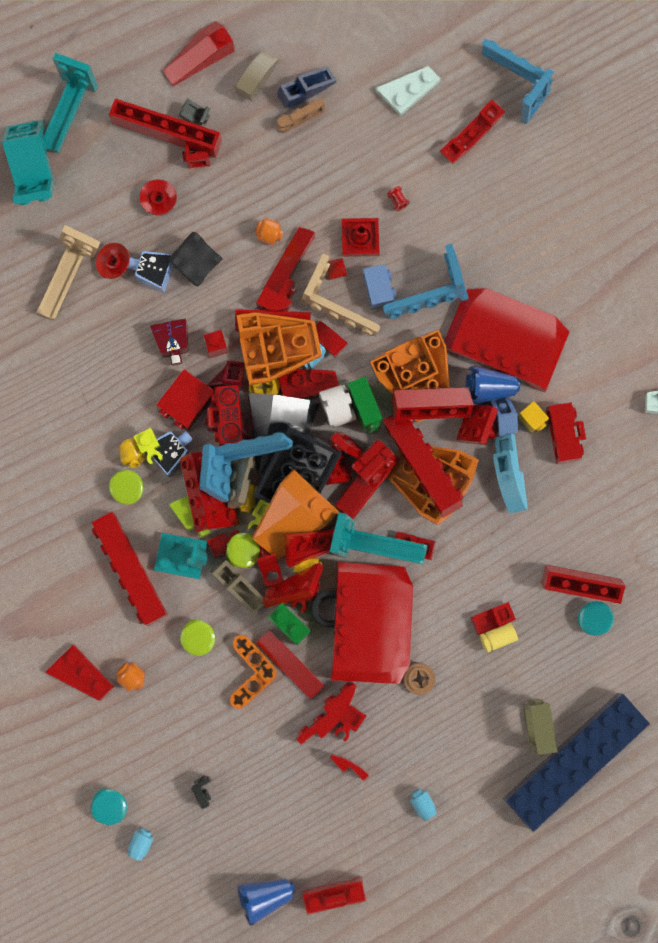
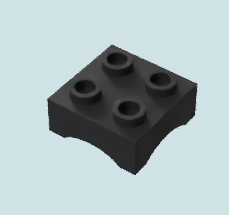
(195, 258)

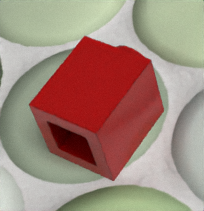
(215, 343)

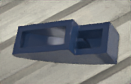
(305, 86)

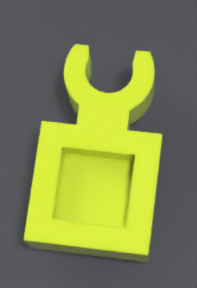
(147, 443)
(258, 513)

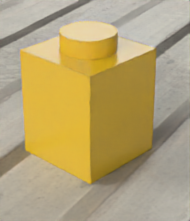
(533, 418)

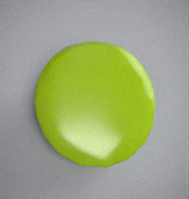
(126, 487)
(242, 550)
(197, 637)

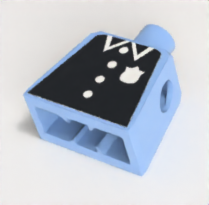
(152, 269)
(172, 450)

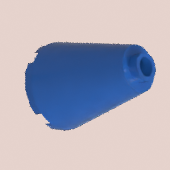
(490, 385)
(264, 898)

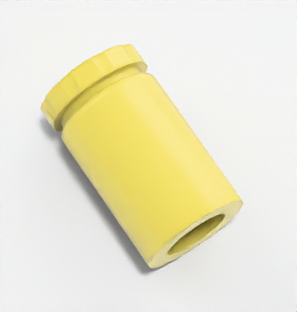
(498, 637)

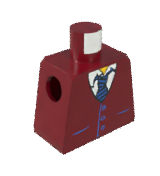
(172, 339)

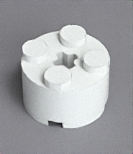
(337, 406)

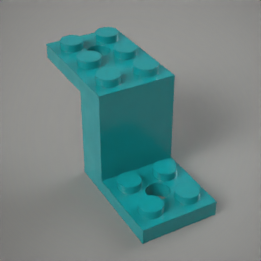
(28, 162)

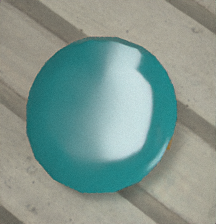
(595, 618)
(108, 806)

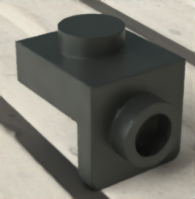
(194, 113)

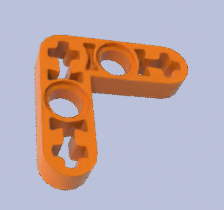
(257, 676)

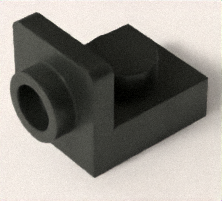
(201, 795)

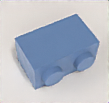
(378, 286)

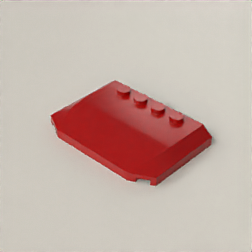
(507, 336)
(372, 623)

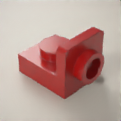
(195, 160)

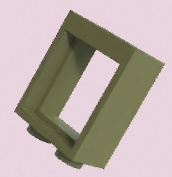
(540, 727)

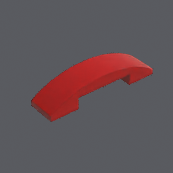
(473, 133)

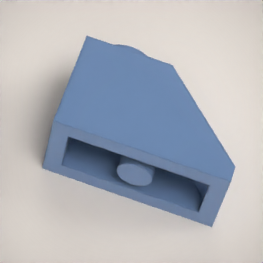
(506, 417)

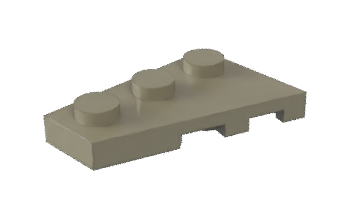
(239, 481)

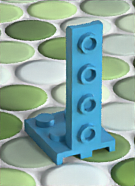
(540, 79)
(434, 297)
(217, 461)

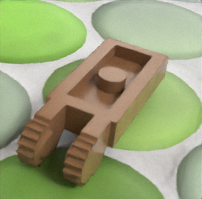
(300, 116)

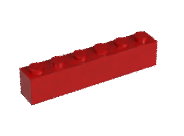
(164, 127)
(424, 465)
(129, 568)

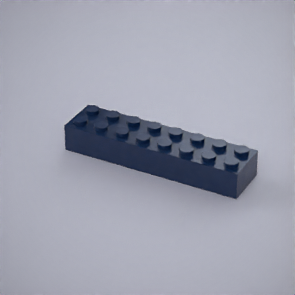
(576, 761)

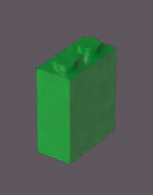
(364, 405)
(289, 624)

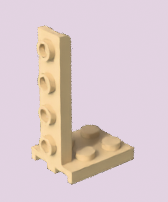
(77, 246)
(334, 311)

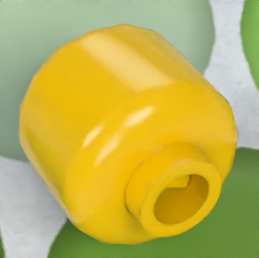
(130, 453)

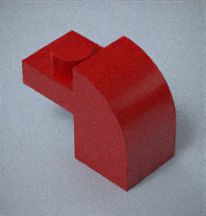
(277, 302)

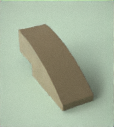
(256, 75)
(238, 586)

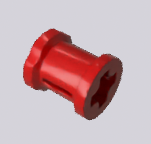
(398, 198)

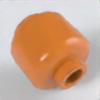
(268, 231)
(130, 676)

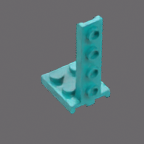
(79, 79)
(347, 538)
(181, 556)

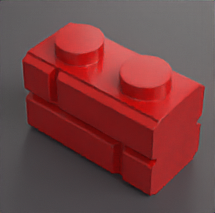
(374, 463)

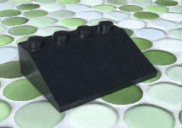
(307, 456)

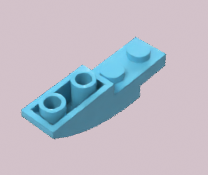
(508, 474)

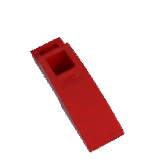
(335, 710)

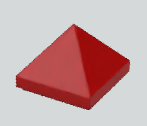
(336, 269)

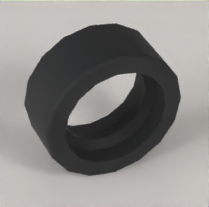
(315, 612)

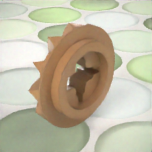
(427, 684)

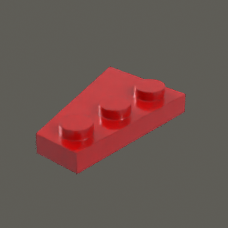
(307, 383)
(345, 443)
(306, 546)
(295, 587)
(80, 674)

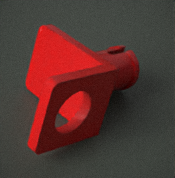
(269, 563)

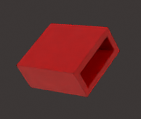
(185, 400)

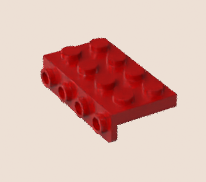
(206, 510)

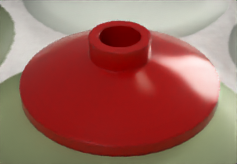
(154, 190)
(108, 256)

